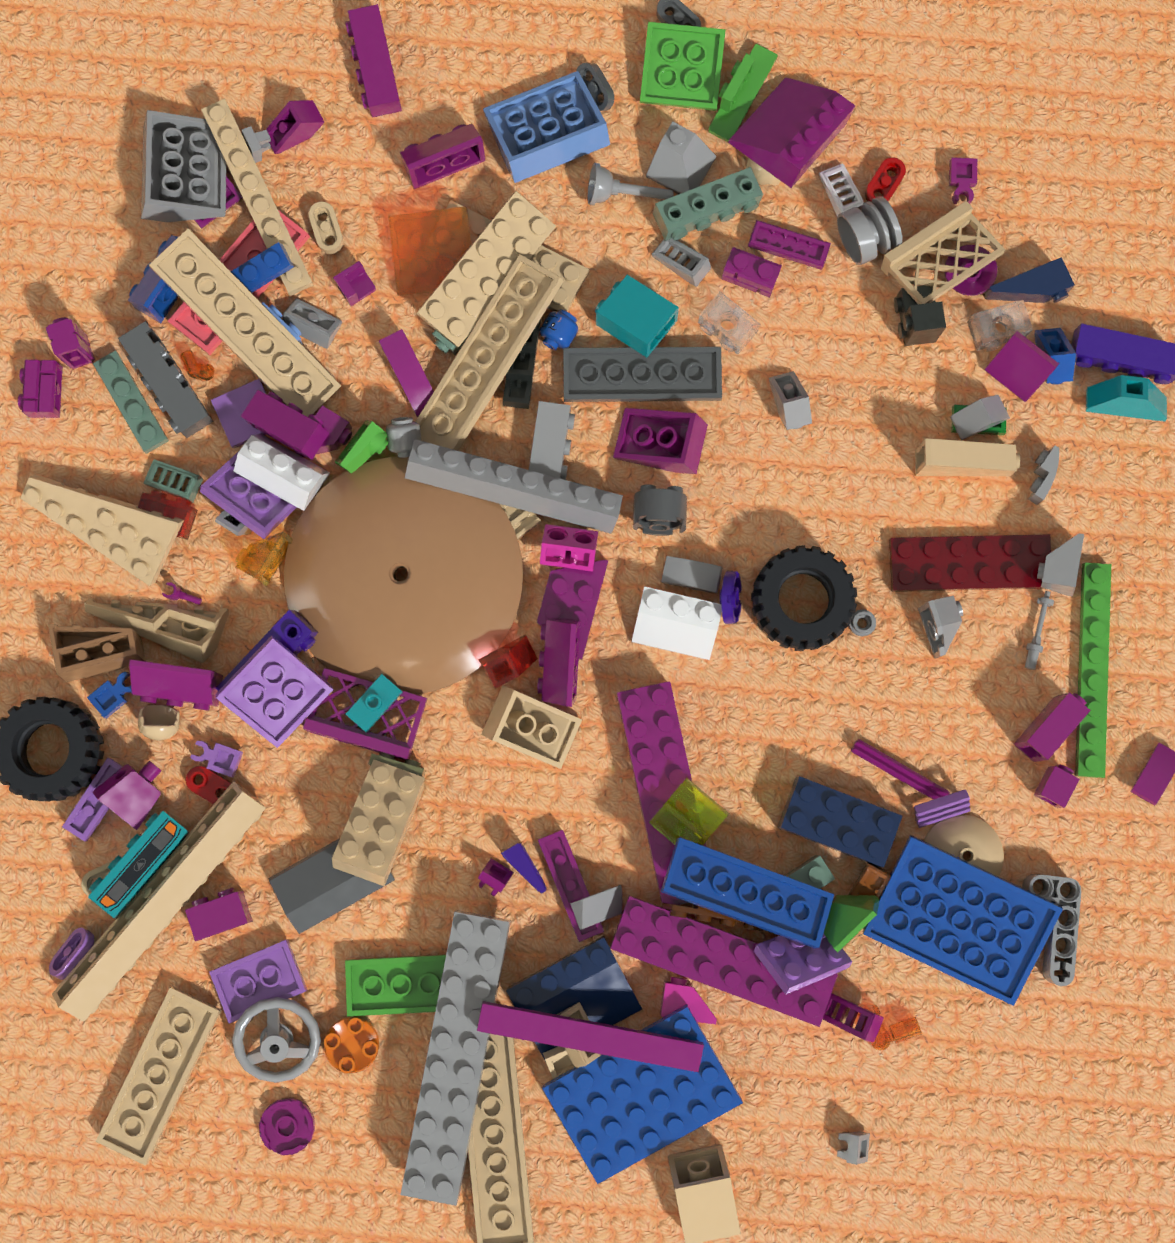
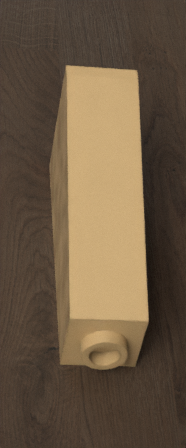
(965, 458)

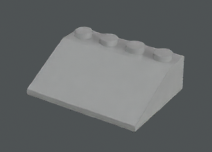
(181, 169)

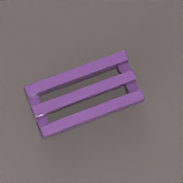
(942, 808)

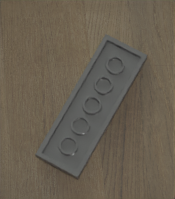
(631, 377)

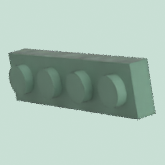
(131, 402)

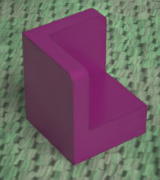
(354, 283)

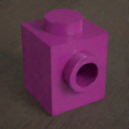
(1057, 786)

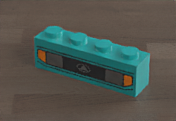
(138, 864)

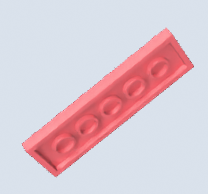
(243, 249)

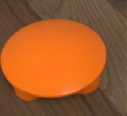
(351, 1044)

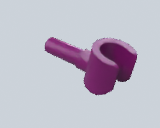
(179, 594)

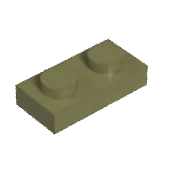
(409, 765)

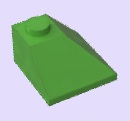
(848, 917)

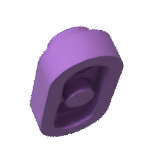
(71, 953)

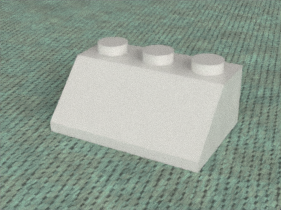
(279, 470)
(677, 623)

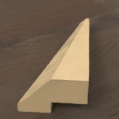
(184, 631)

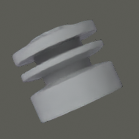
(869, 230)

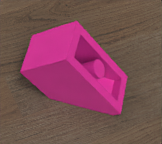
(679, 993)

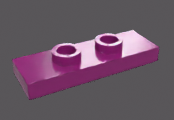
(789, 245)

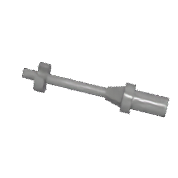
(1034, 647)

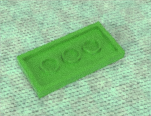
(393, 984)

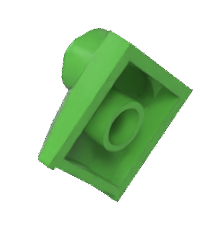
(366, 442)

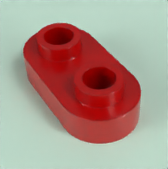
(883, 182)
(211, 783)

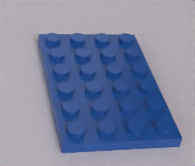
(962, 920)
(633, 1108)

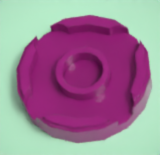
(287, 1126)

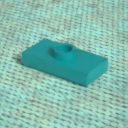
(374, 703)

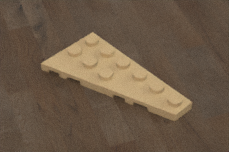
(113, 527)

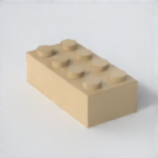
(378, 822)

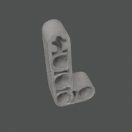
(1067, 931)

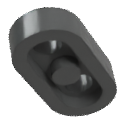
(681, 16)
(597, 86)

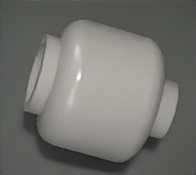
(402, 434)

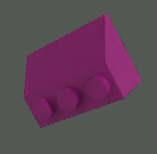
(443, 155)
(559, 661)
(174, 684)

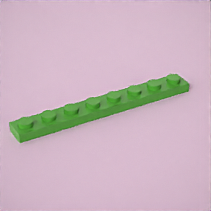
(1093, 669)

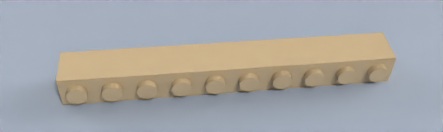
(158, 902)

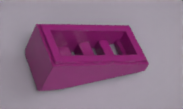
(868, 1022)

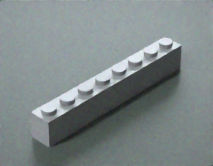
(513, 486)

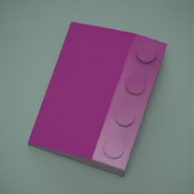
(792, 128)

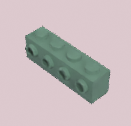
(708, 204)

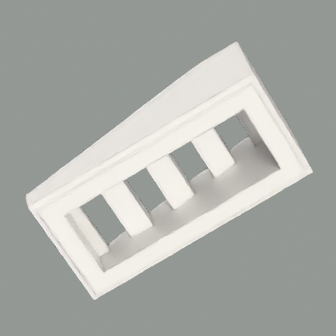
(849, 186)

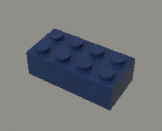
(839, 821)

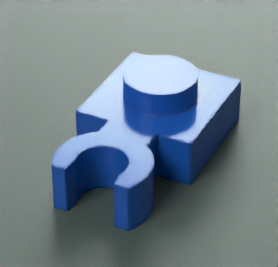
(110, 697)

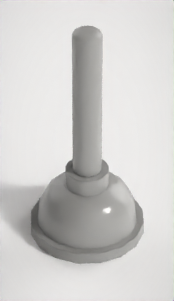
(603, 185)

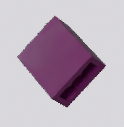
(1052, 726)

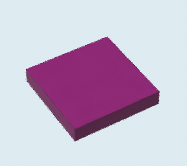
(1021, 366)

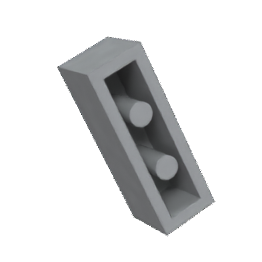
(551, 439)

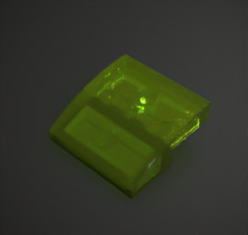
(689, 815)

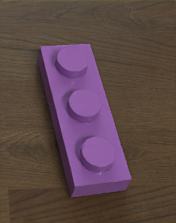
(89, 809)

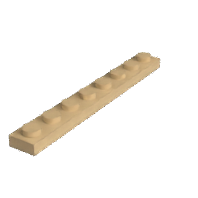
(255, 191)

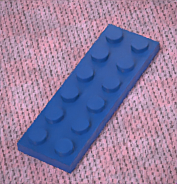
(747, 893)

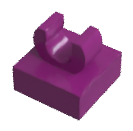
(495, 876)

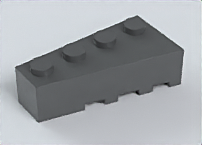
(165, 379)

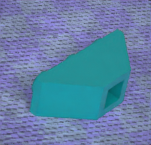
(1128, 398)

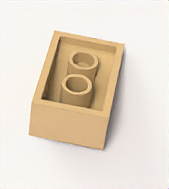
(531, 727)

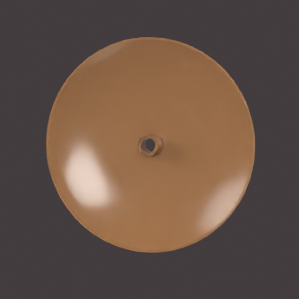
(414, 631)

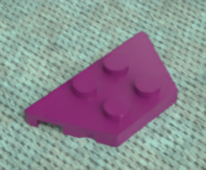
(573, 596)

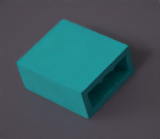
(636, 315)

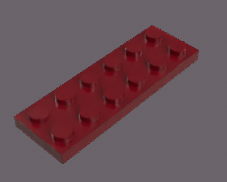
(967, 562)

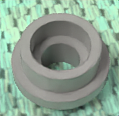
(868, 617)

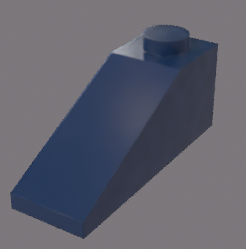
(1036, 285)

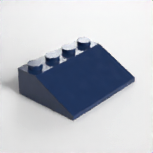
(583, 976)

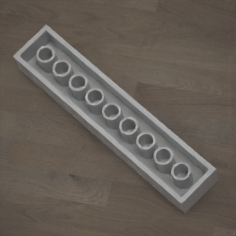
(455, 1059)

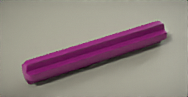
(898, 770)

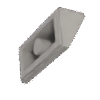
(312, 322)
(598, 907)

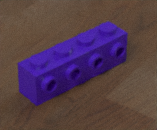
(1124, 353)
(291, 631)

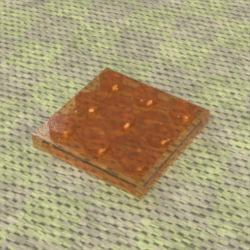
(427, 247)

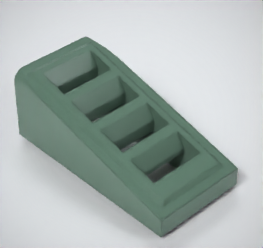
(192, 486)

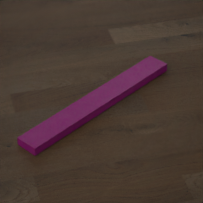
(590, 1036)

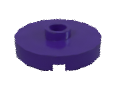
(730, 597)

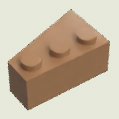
(93, 651)

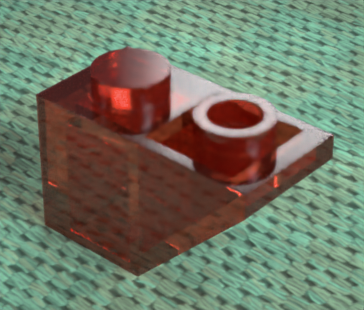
(508, 661)

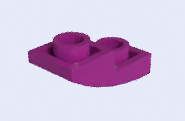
(1155, 775)

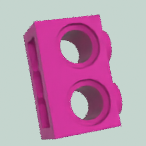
(568, 547)

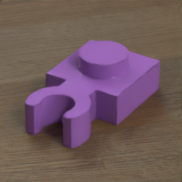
(221, 758)

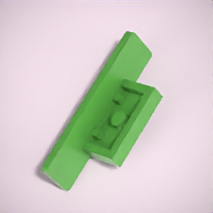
(741, 91)

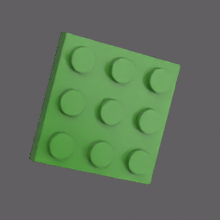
(682, 66)

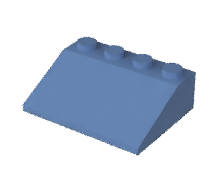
(547, 126)

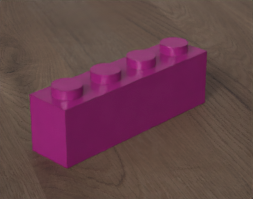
(374, 61)

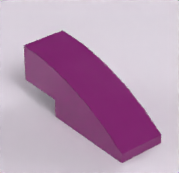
(407, 370)

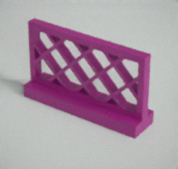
(359, 737)

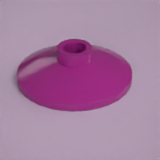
(981, 279)

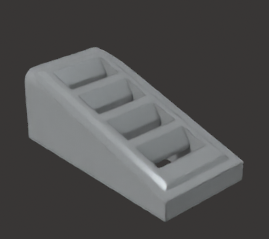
(695, 269)

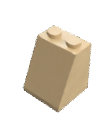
(704, 1194)

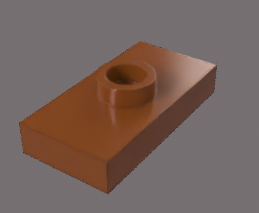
(871, 881)

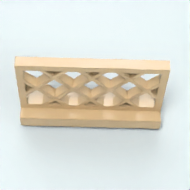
(925, 242)

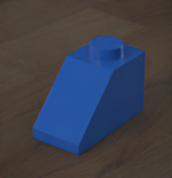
(1058, 347)

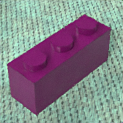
(285, 423)

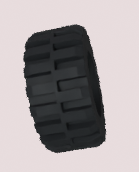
(823, 568)
(82, 754)

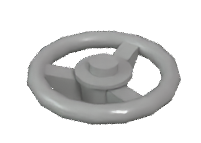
(276, 1040)

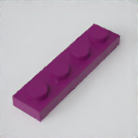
(567, 879)

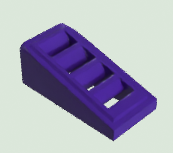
(521, 861)

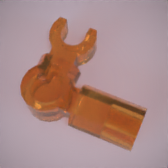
(897, 1032)

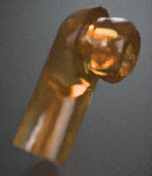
(196, 370)

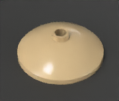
(972, 835)

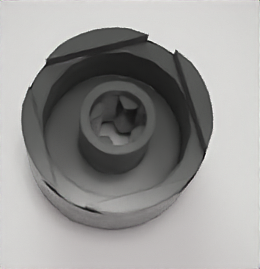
(660, 510)

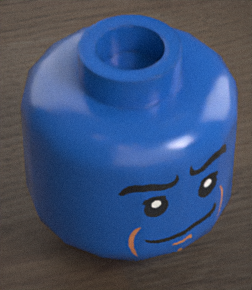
(559, 329)

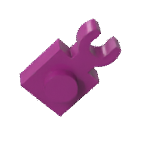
(963, 176)

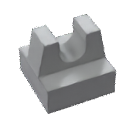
(256, 142)
(857, 1147)

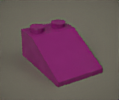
(661, 439)

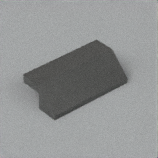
(316, 890)

